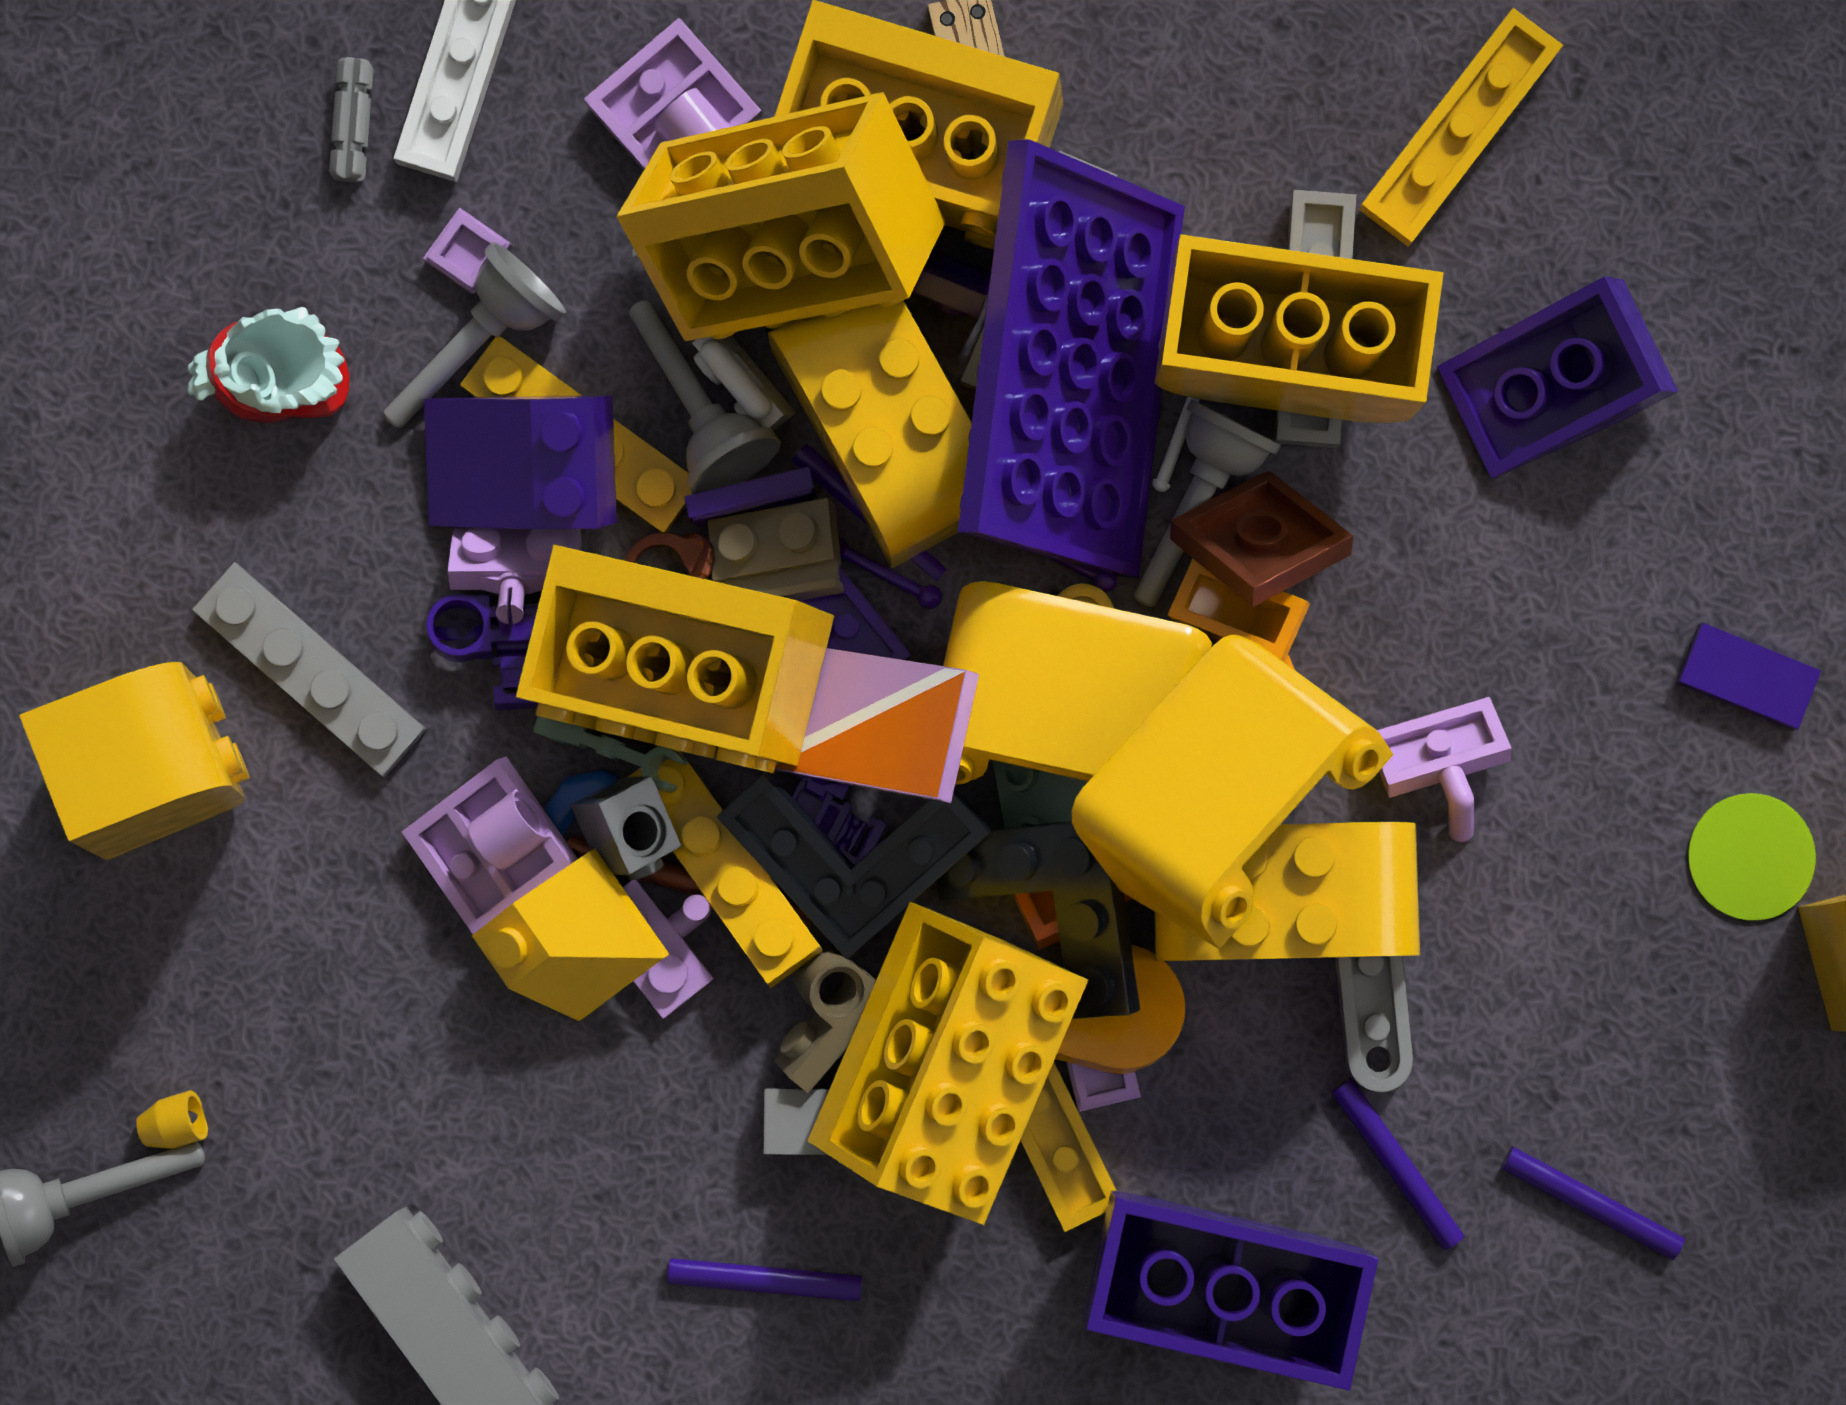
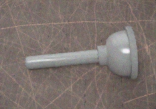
(509, 298)
(723, 445)
(1220, 450)
(32, 1206)

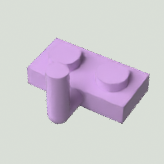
(1443, 751)
(681, 972)

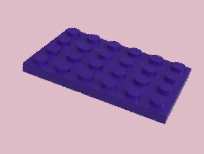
(1070, 363)

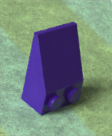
(1557, 376)
(521, 462)

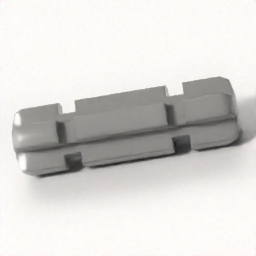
(351, 120)

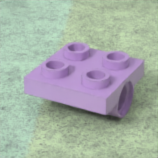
(669, 94)
(489, 844)

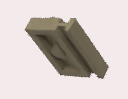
(780, 550)

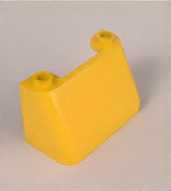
(1060, 677)
(1215, 780)

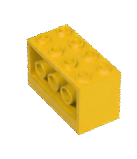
(936, 88)
(783, 219)
(674, 659)
(946, 1064)

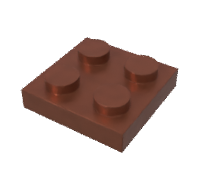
(1261, 538)

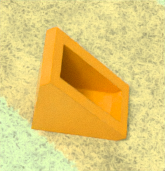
(1220, 612)

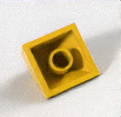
(572, 940)

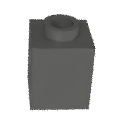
(602, 822)

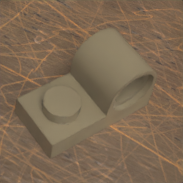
(816, 1045)

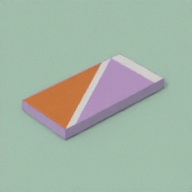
(887, 725)

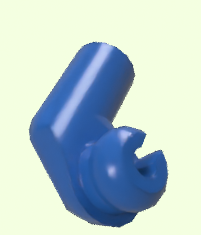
(572, 790)

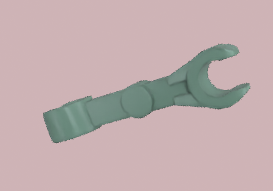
(610, 748)

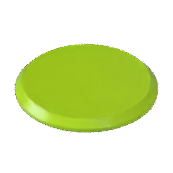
(1751, 856)

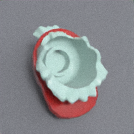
(273, 368)

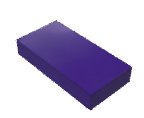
(751, 496)
(1748, 676)

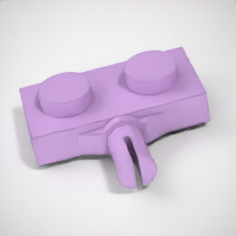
(505, 562)

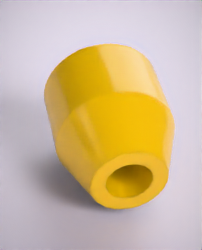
(168, 1122)

